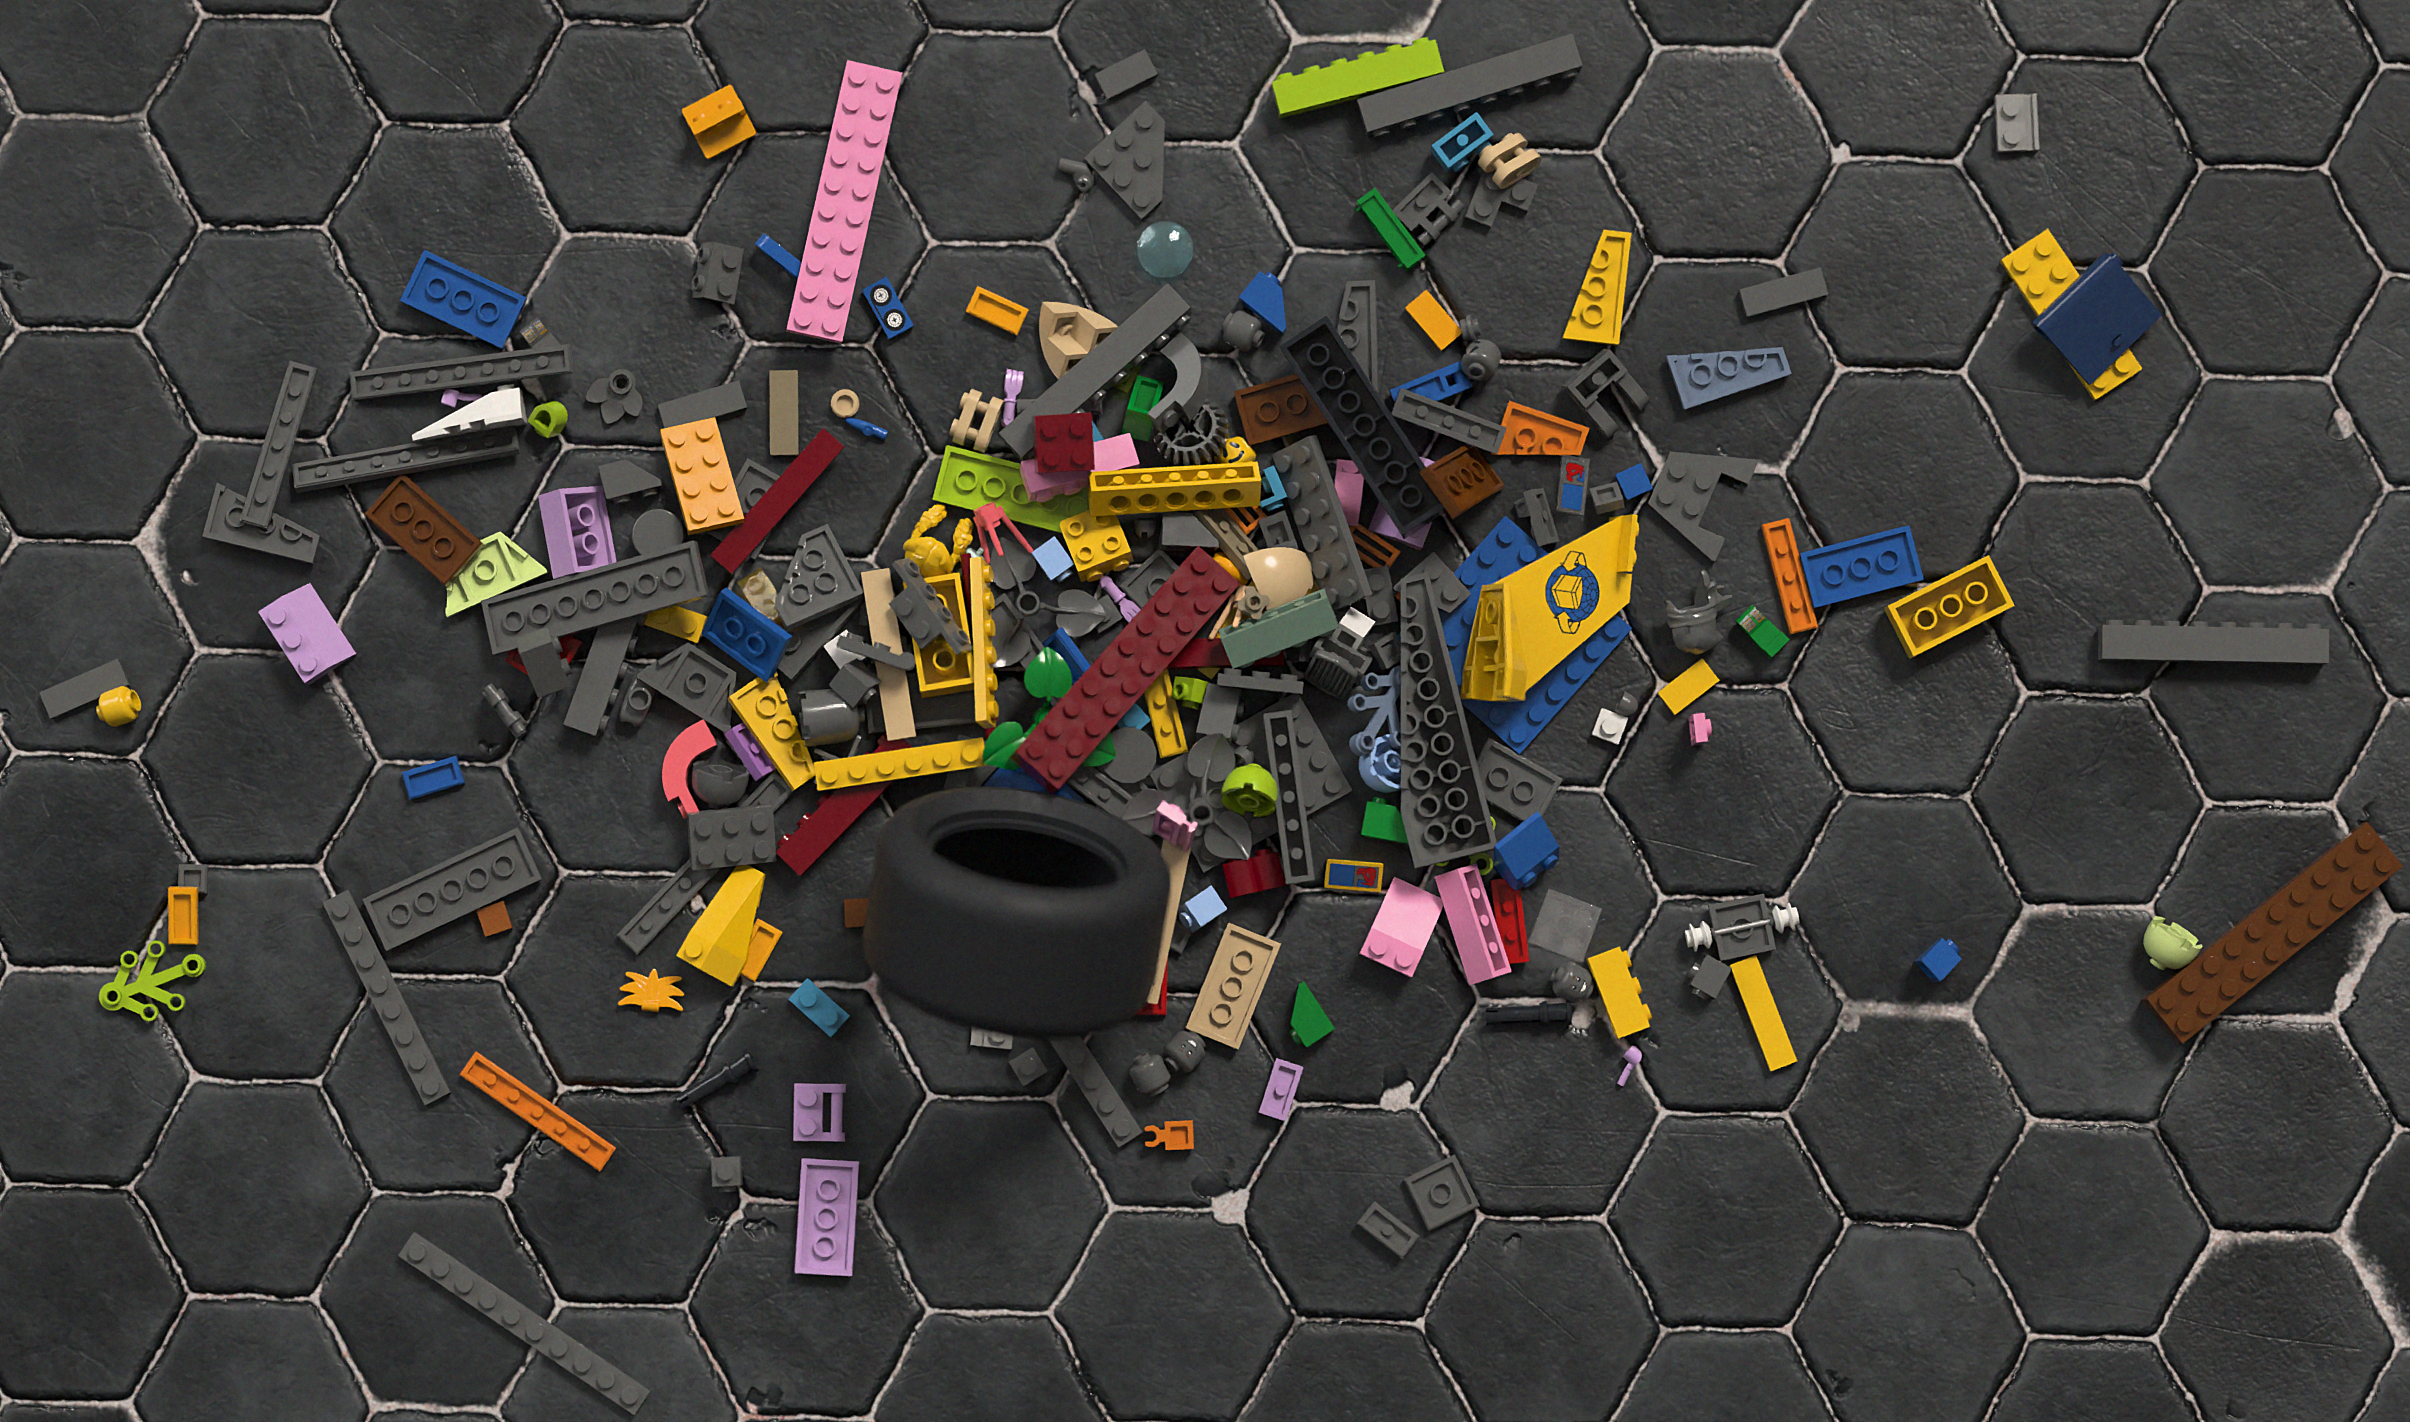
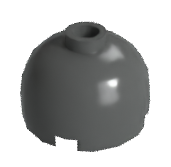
(719, 783)

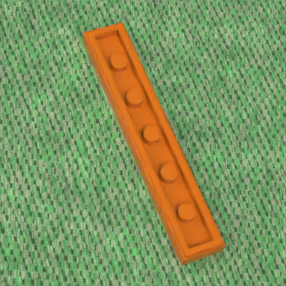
(538, 1111)

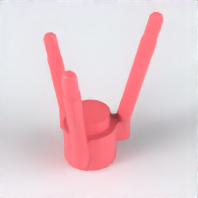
(988, 518)

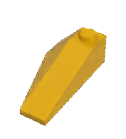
(724, 930)

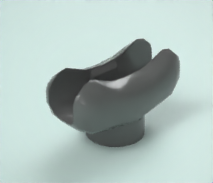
(636, 702)

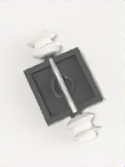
(1741, 927)

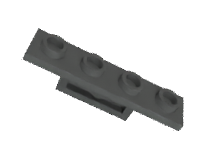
(924, 613)

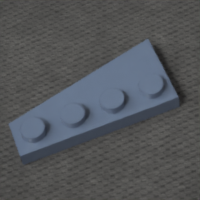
(1717, 375)

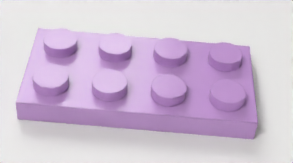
(827, 1217)

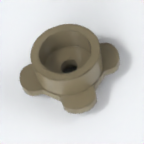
(1247, 608)

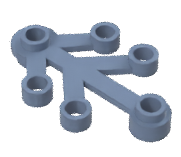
(1385, 708)

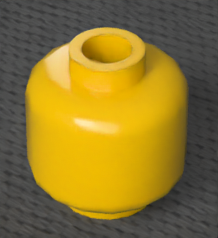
(118, 706)

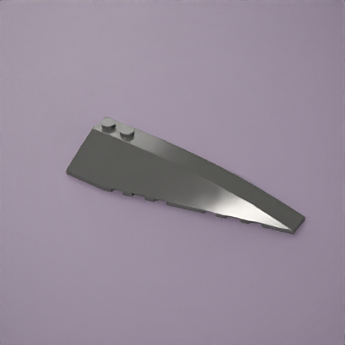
(1440, 777)

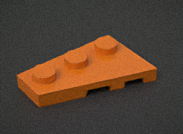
(1539, 433)

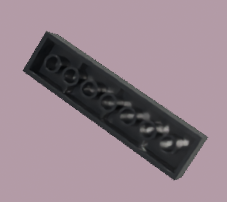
(1363, 425)

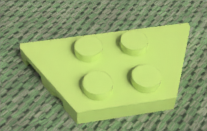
(491, 572)

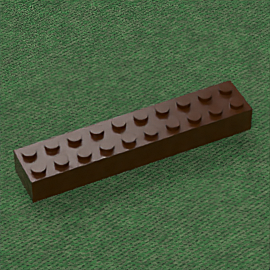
(2272, 932)

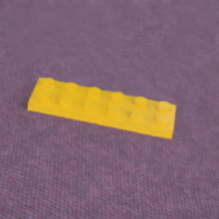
(2041, 275)

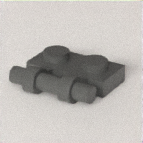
(1421, 203)
(499, 701)

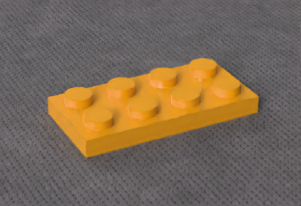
(701, 476)

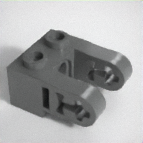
(1594, 378)

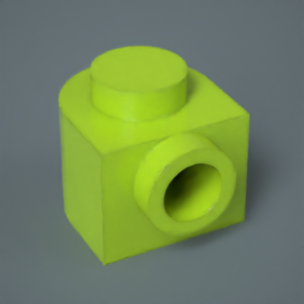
(549, 419)
(1189, 691)

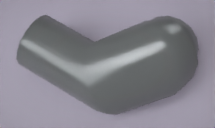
(1079, 171)

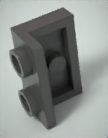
(717, 272)

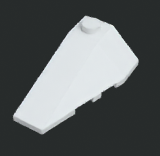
(489, 412)

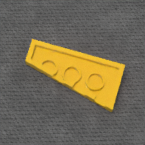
(1601, 297)
(770, 721)

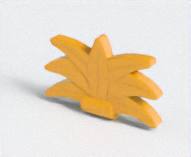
(651, 992)

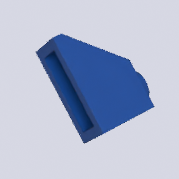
(1266, 300)
(1939, 959)

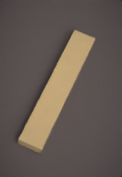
(885, 630)
(1177, 864)

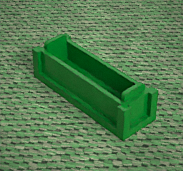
(1390, 229)

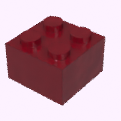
(1063, 443)

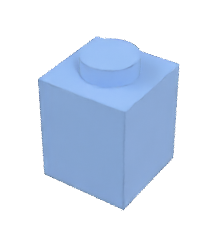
(1054, 560)
(1201, 909)

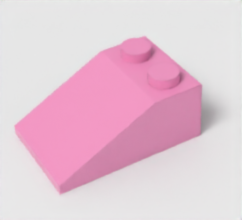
(1402, 927)

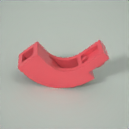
(678, 760)

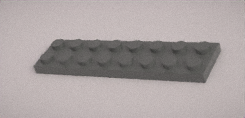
(597, 596)

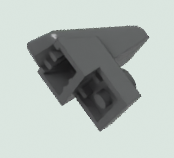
(1336, 666)

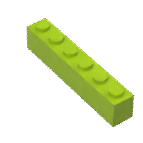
(1356, 78)

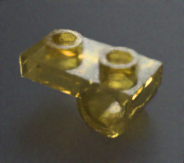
(761, 594)

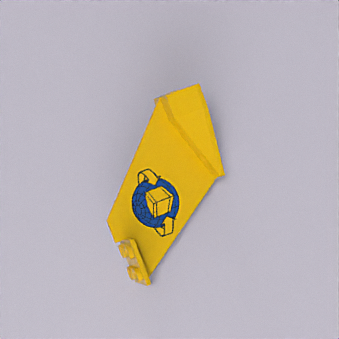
(1547, 611)

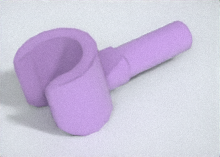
(450, 397)
(1633, 1056)

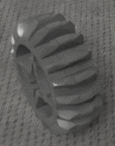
(1192, 447)

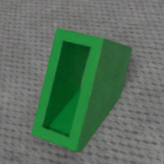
(1144, 397)
(1383, 822)
(1308, 1018)

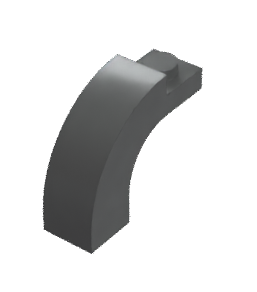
(1190, 387)

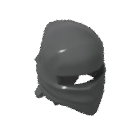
(1696, 626)

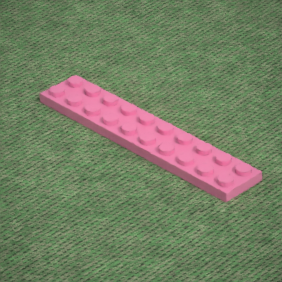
(844, 202)

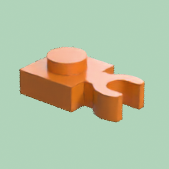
(1176, 1135)

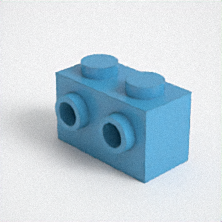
(1461, 143)

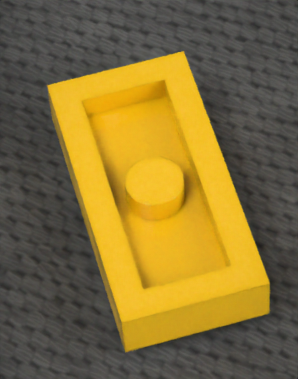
(678, 622)

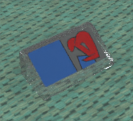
(1572, 485)

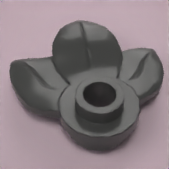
(615, 400)

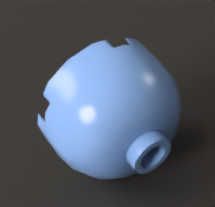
(1382, 766)

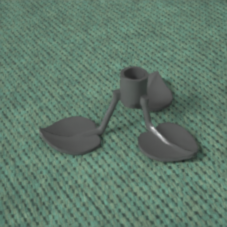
(1076, 612)
(1207, 759)

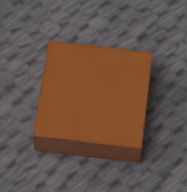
(494, 918)

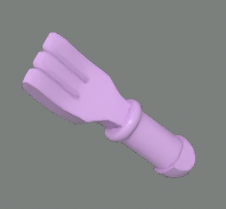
(1012, 387)
(1128, 608)

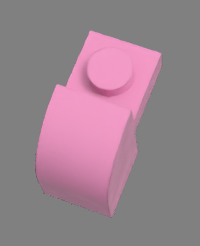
(1349, 489)

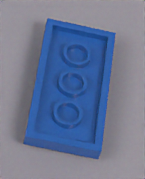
(463, 299)
(1861, 566)

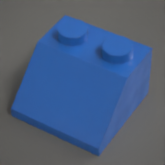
(1526, 852)

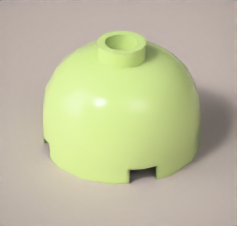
(2170, 945)

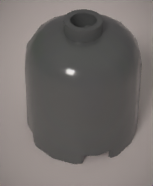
(827, 718)

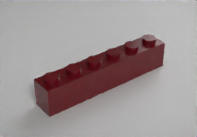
(833, 817)

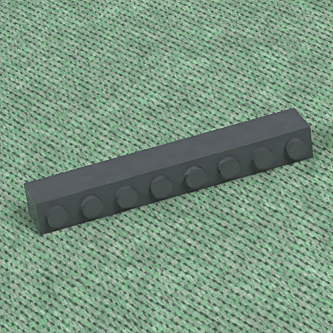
(1469, 85)
(1102, 366)
(2213, 644)

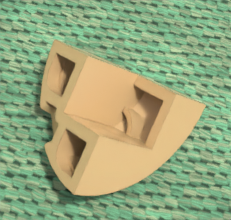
(1070, 334)
(1280, 574)

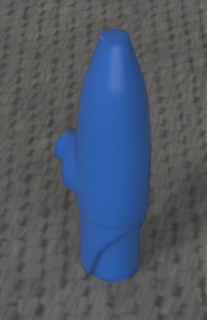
(867, 428)

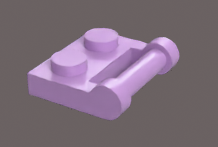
(809, 1112)

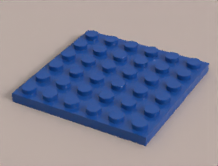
(1519, 722)

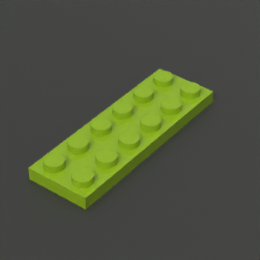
(977, 479)

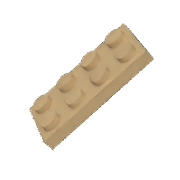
(1233, 986)

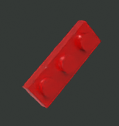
(1510, 920)

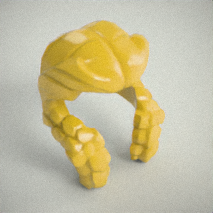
(931, 554)

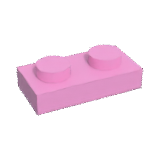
(1699, 729)

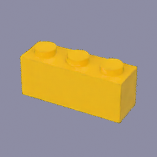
(1619, 992)

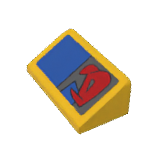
(1353, 875)

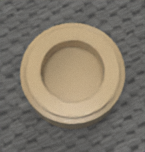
(845, 403)

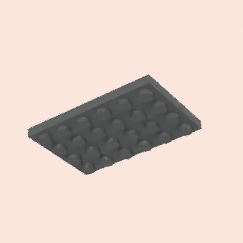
(1319, 772)

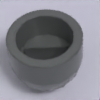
(1145, 525)
(1626, 705)
(1243, 756)

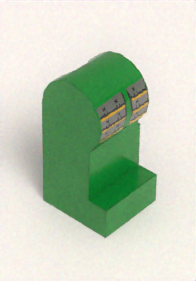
(1761, 632)

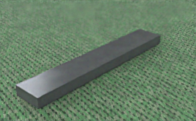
(278, 445)

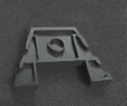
(1686, 489)

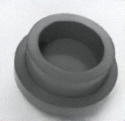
(1470, 328)

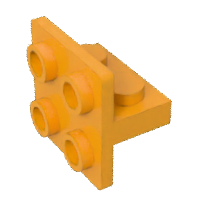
(719, 121)

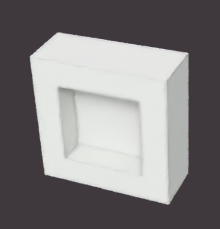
(1609, 726)

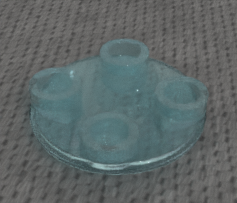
(1165, 249)

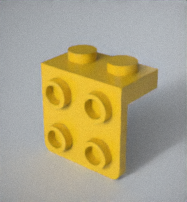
(1096, 544)

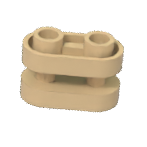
(1509, 160)
(962, 429)

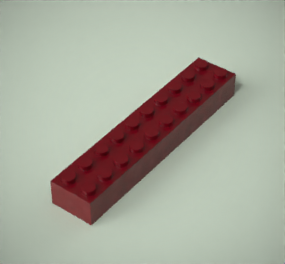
(1124, 670)

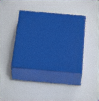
(1633, 481)

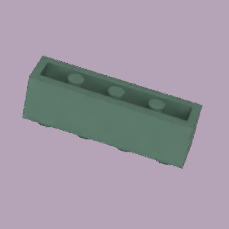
(1279, 629)

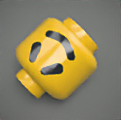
(1236, 452)

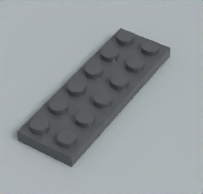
(1322, 522)
(452, 889)

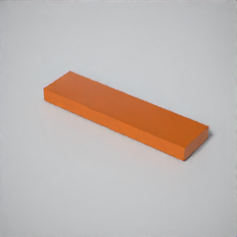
(1789, 576)

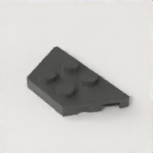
(694, 683)

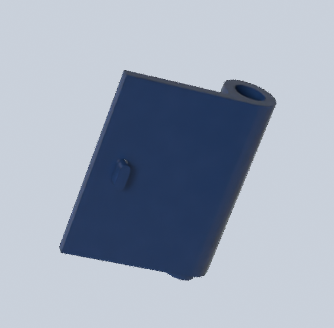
(2093, 314)

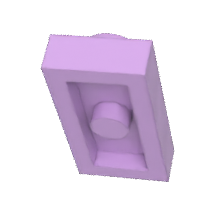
(1281, 1089)

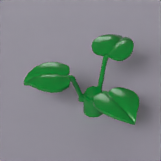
(1048, 677)

